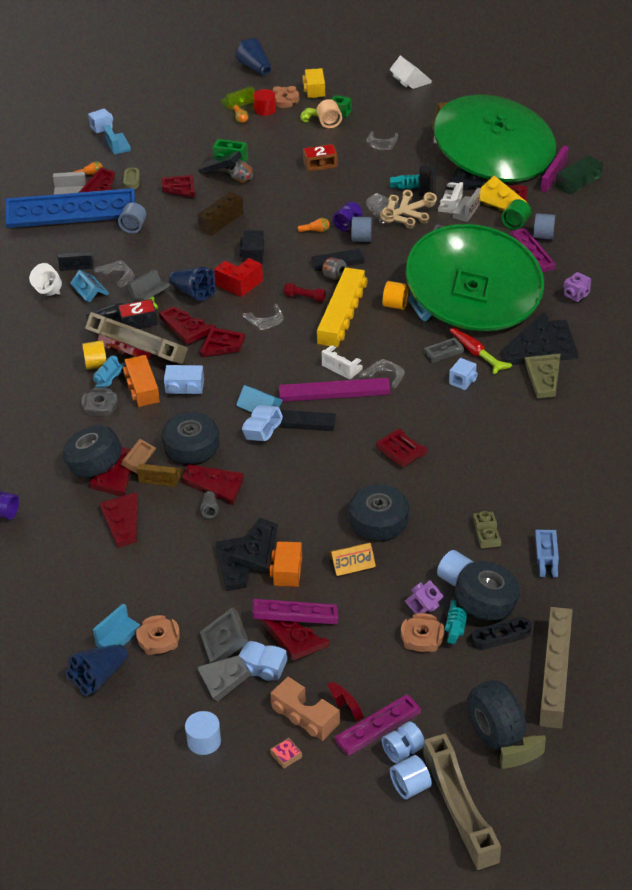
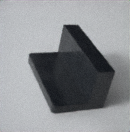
(427, 180)
(75, 261)

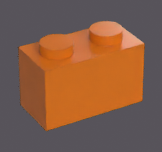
(287, 564)

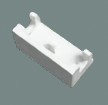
(451, 198)
(340, 364)

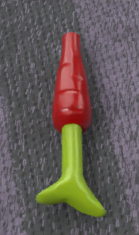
(477, 349)

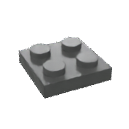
(224, 636)

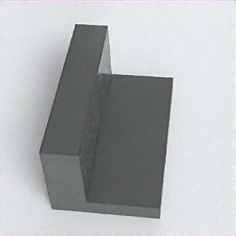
(147, 286)

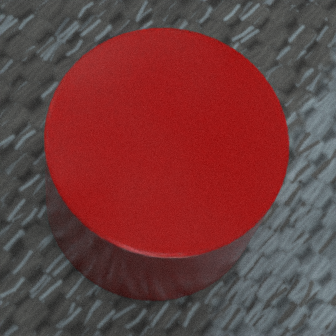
(264, 102)

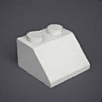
(409, 74)

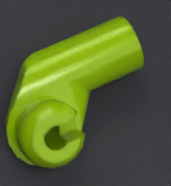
(307, 113)

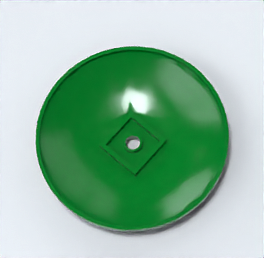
(494, 138)
(461, 255)

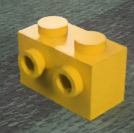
(314, 83)

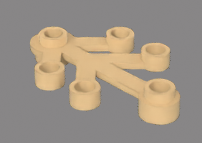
(389, 214)

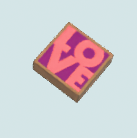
(286, 753)

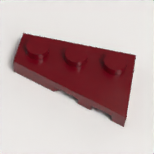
(101, 181)
(184, 326)
(220, 482)
(122, 518)
(294, 638)

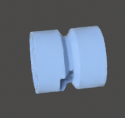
(403, 742)

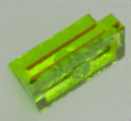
(238, 98)

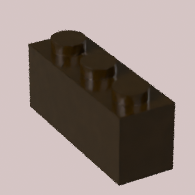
(220, 213)

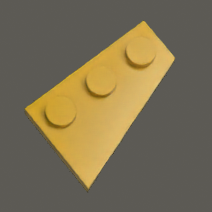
(497, 194)

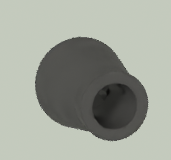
(209, 506)

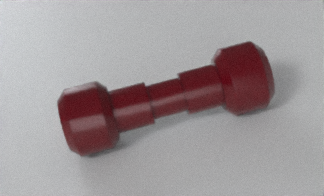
(318, 294)

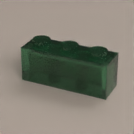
(579, 174)

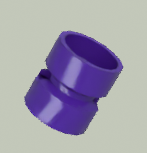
(343, 218)
(8, 505)

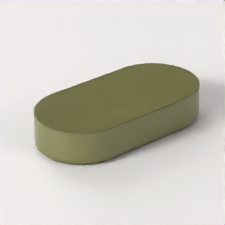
(131, 178)

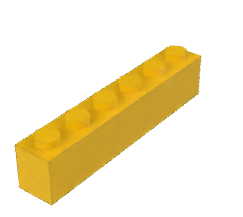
(341, 307)

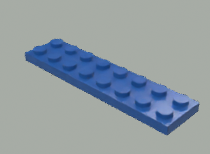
(67, 207)

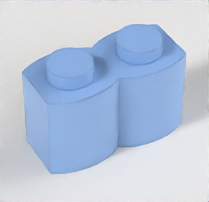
(262, 423)
(264, 660)

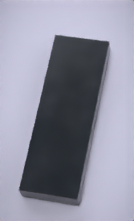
(220, 162)
(350, 257)
(308, 420)

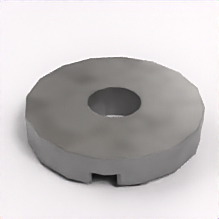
(93, 408)

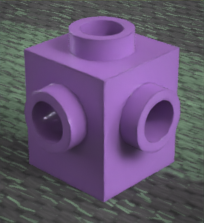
(577, 286)
(424, 598)

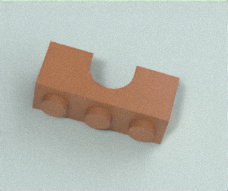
(316, 719)

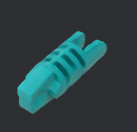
(403, 182)
(455, 622)

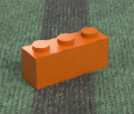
(141, 381)

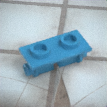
(104, 376)

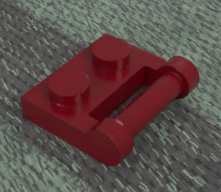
(398, 451)

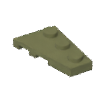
(543, 374)

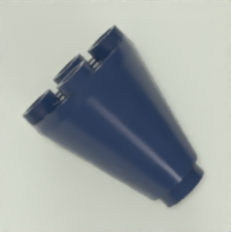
(253, 56)
(195, 282)
(95, 666)

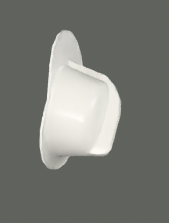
(45, 279)

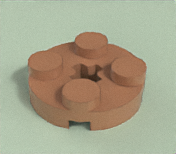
(286, 96)
(422, 642)
(155, 645)

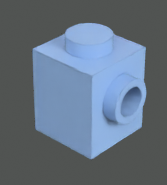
(100, 119)
(463, 374)

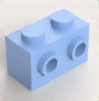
(184, 379)

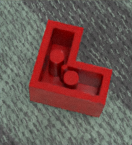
(239, 278)

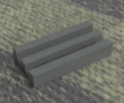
(443, 350)

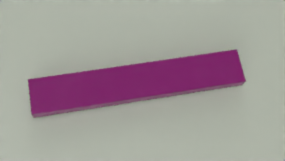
(334, 389)

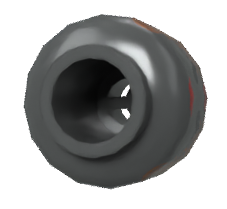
(241, 171)
(333, 268)

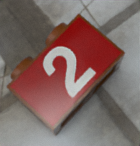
(320, 157)

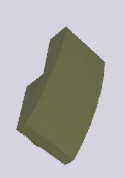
(486, 529)
(530, 749)

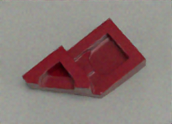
(343, 697)

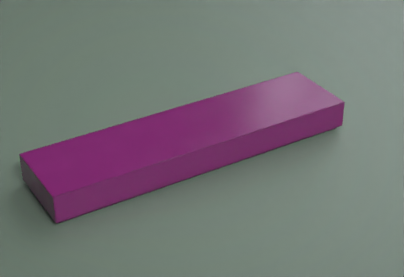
(555, 167)
(533, 246)
(295, 611)
(377, 725)

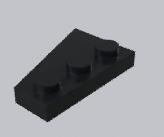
(469, 180)
(257, 546)

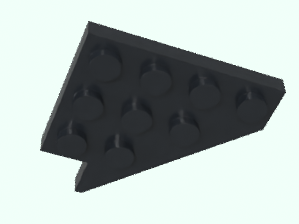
(541, 339)

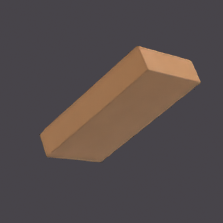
(139, 454)

